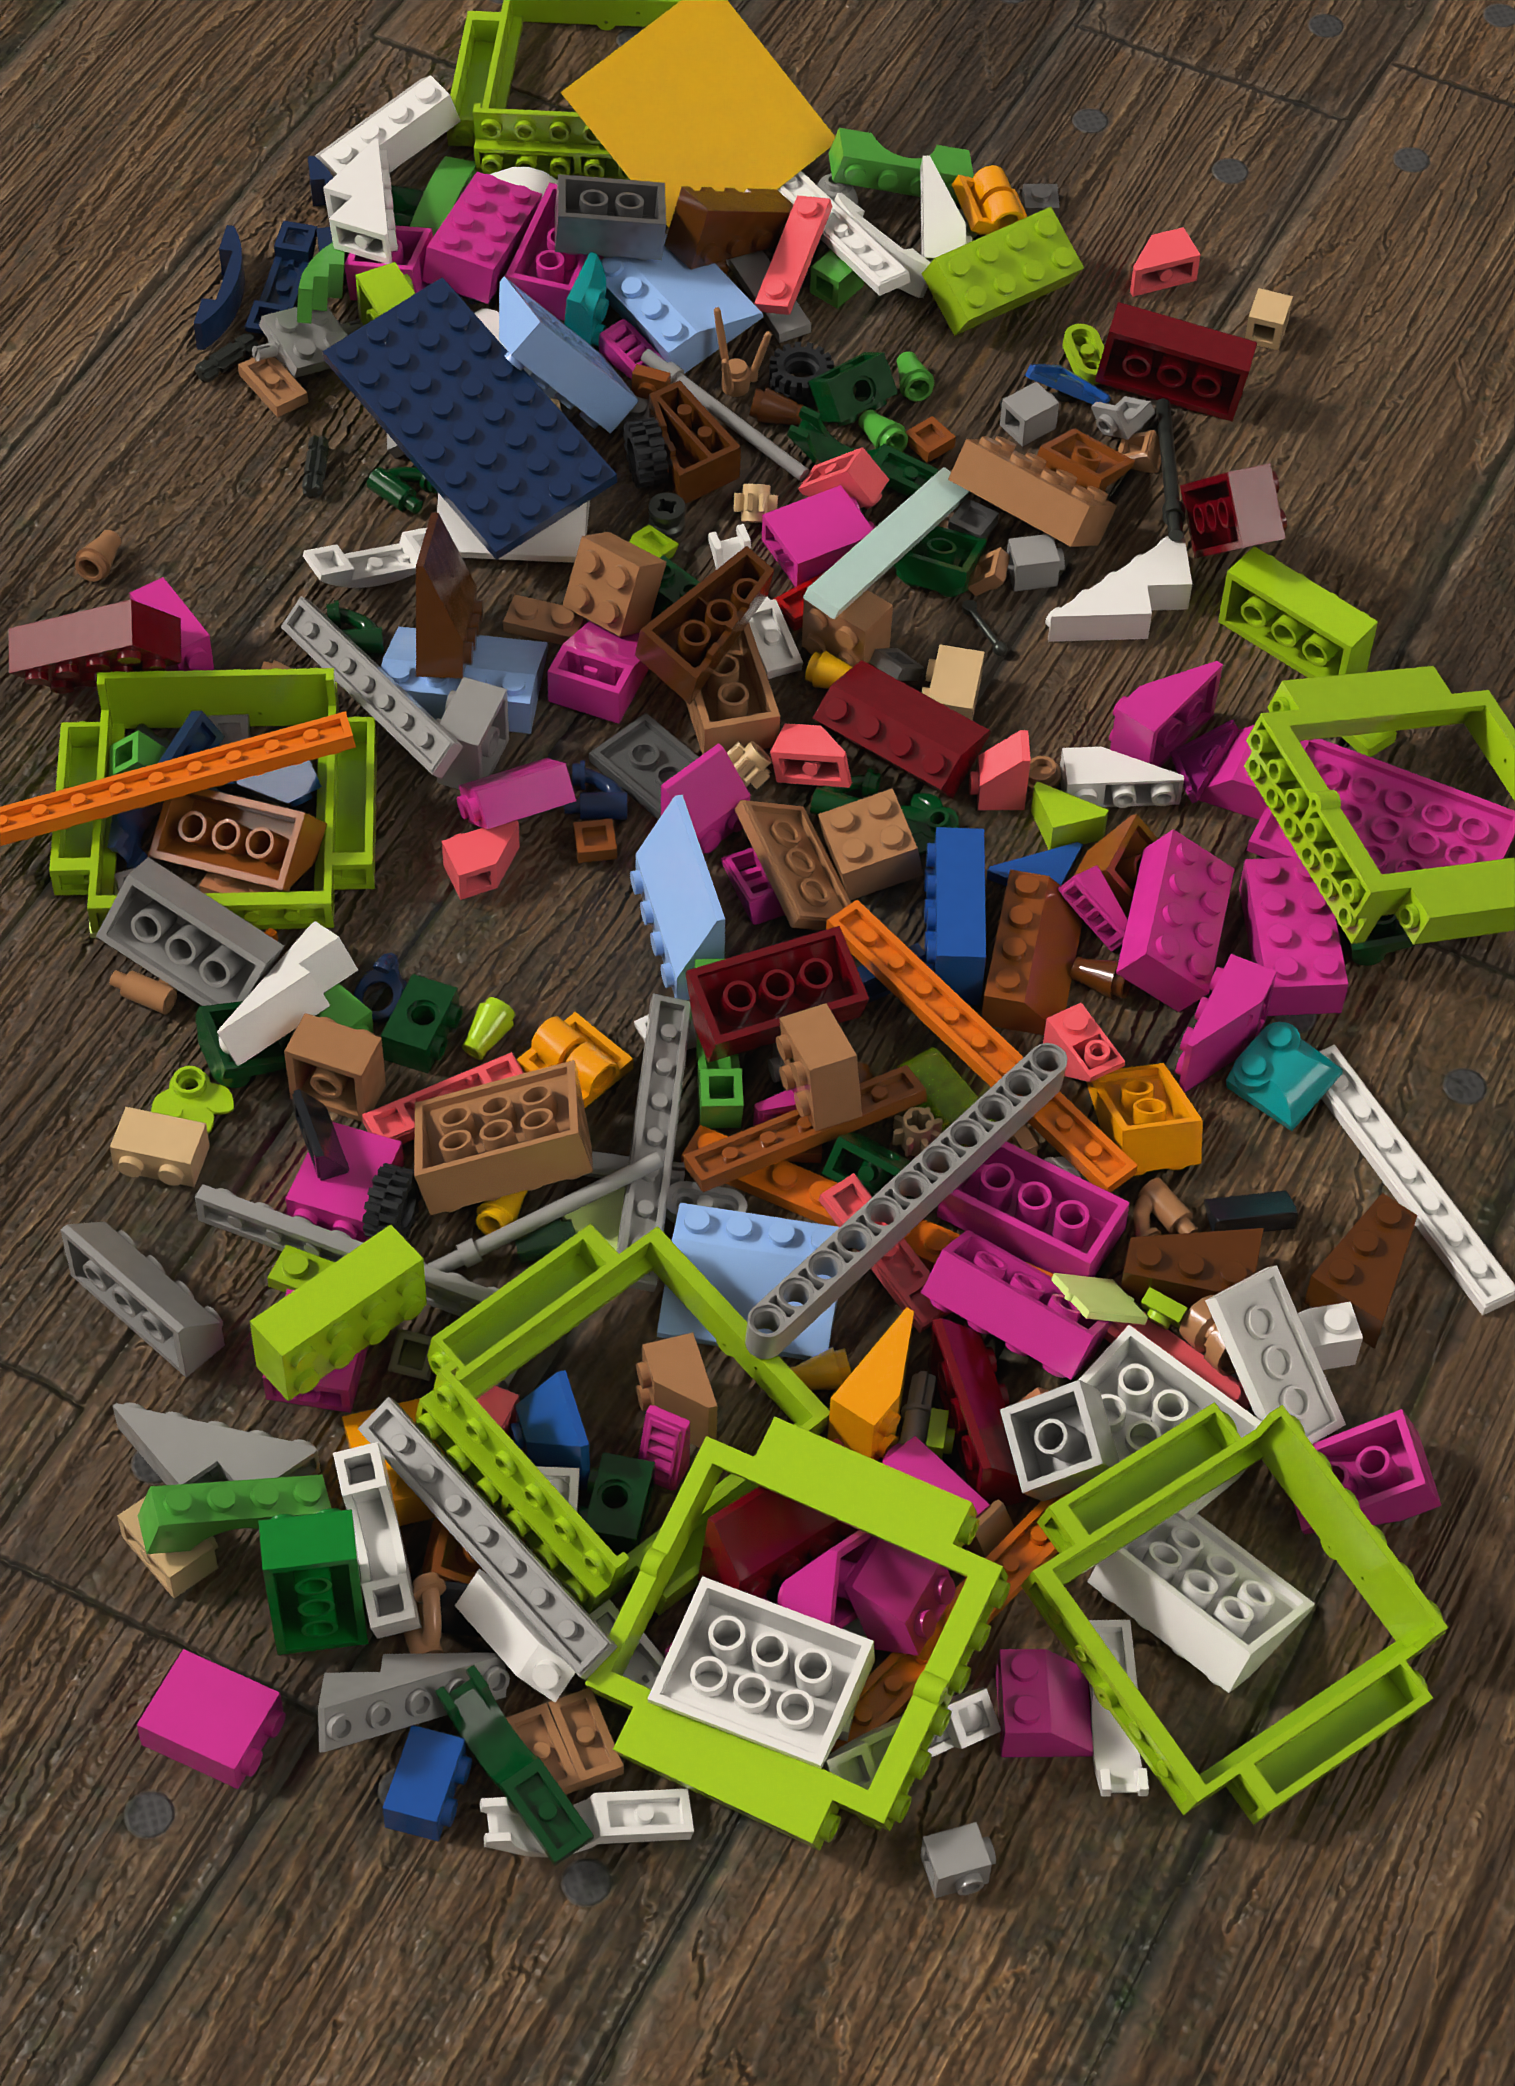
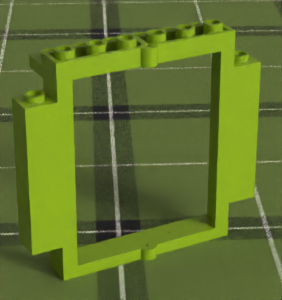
(530, 138)
(271, 698)
(1426, 902)
(522, 1323)
(1162, 1482)
(750, 1777)

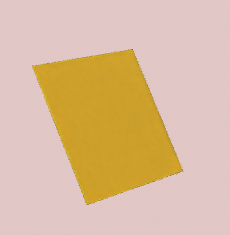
(699, 106)

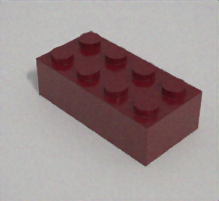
(1175, 361)
(1233, 510)
(108, 638)

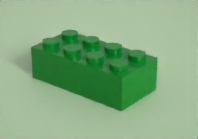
(313, 1581)

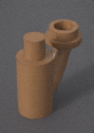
(145, 990)
(1165, 1206)
(427, 1639)

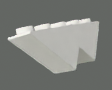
(363, 207)
(1124, 599)
(287, 993)

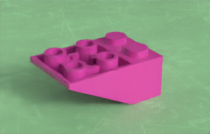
(596, 673)
(1225, 1020)

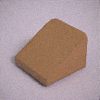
(1144, 449)
(992, 1529)

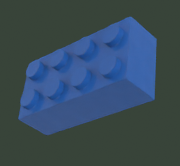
(956, 910)

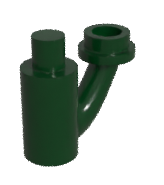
(391, 487)
(366, 636)
(833, 797)

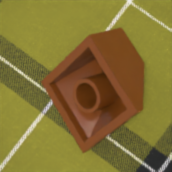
(1120, 858)

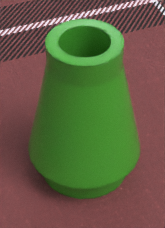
(914, 378)
(883, 430)

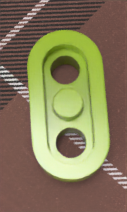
(1083, 350)

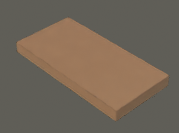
(794, 862)

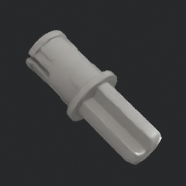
(918, 1407)

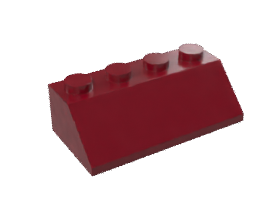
(902, 727)
(743, 996)
(974, 1403)
(766, 1540)

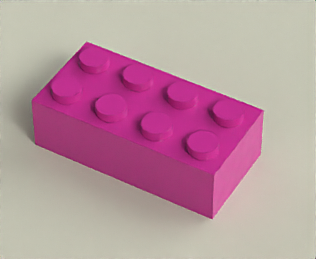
(480, 236)
(537, 267)
(1175, 921)
(1293, 934)
(1038, 1212)
(1013, 1303)

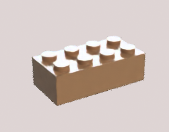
(1032, 491)
(736, 701)

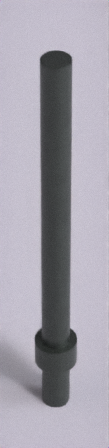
(1173, 508)

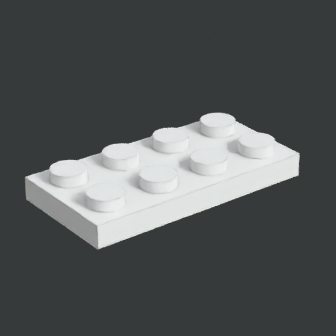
(1274, 1353)

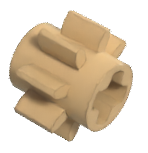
(754, 502)
(750, 763)
(916, 1130)

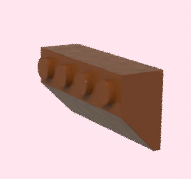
(237, 838)
(1031, 955)

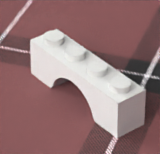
(379, 1541)

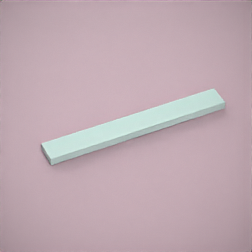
(885, 544)

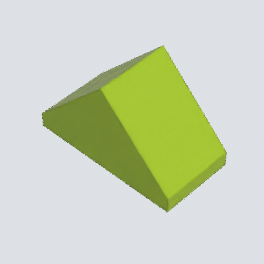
(1066, 818)

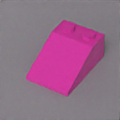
(1165, 713)
(1382, 1468)

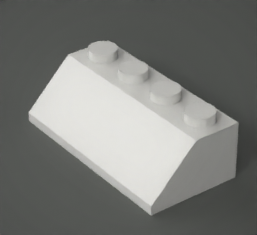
(401, 126)

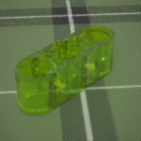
(945, 1089)

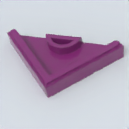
(1202, 757)

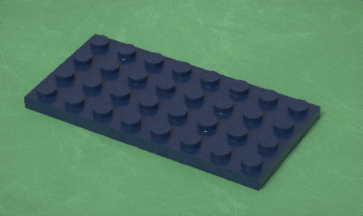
(469, 418)

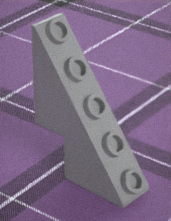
(212, 1451)
(399, 1696)

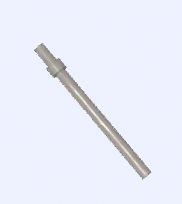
(728, 417)
(471, 1251)

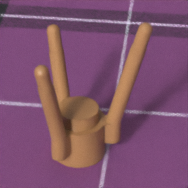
(735, 372)

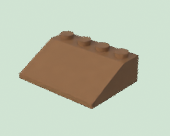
(501, 1138)

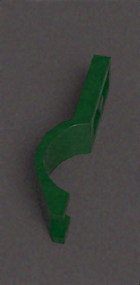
(904, 472)
(515, 1768)

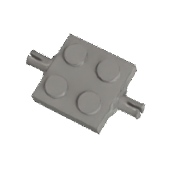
(301, 344)

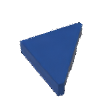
(1066, 382)
(1054, 863)

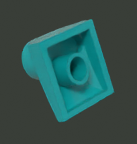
(587, 302)
(1282, 1074)

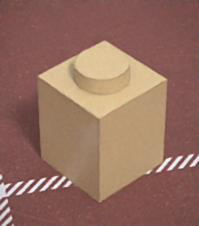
(1268, 318)

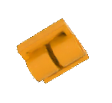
(988, 200)
(597, 1058)

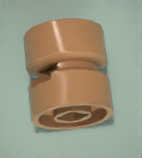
(1202, 1334)

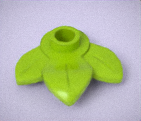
(197, 1103)

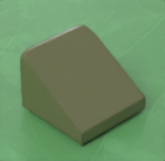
(410, 1354)

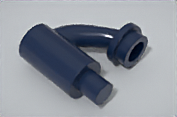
(596, 805)

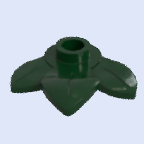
(925, 815)

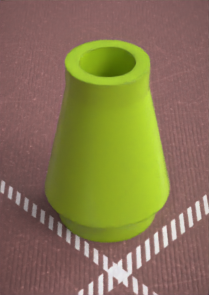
(489, 1025)

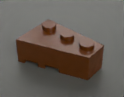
(697, 446)
(1190, 1263)
(1366, 1266)

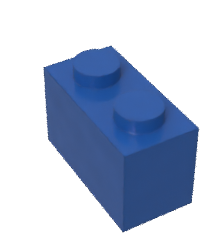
(426, 1782)

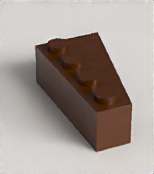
(725, 224)
(701, 626)

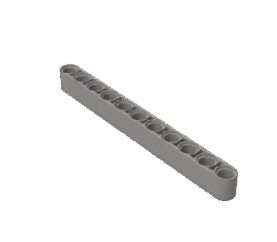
(902, 1213)

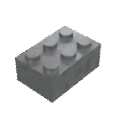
(610, 217)

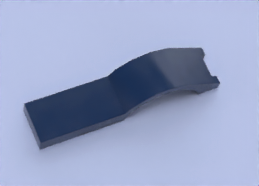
(128, 827)

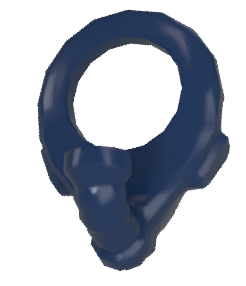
(385, 971)

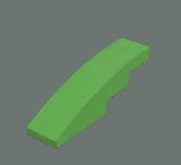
(443, 192)
(319, 282)

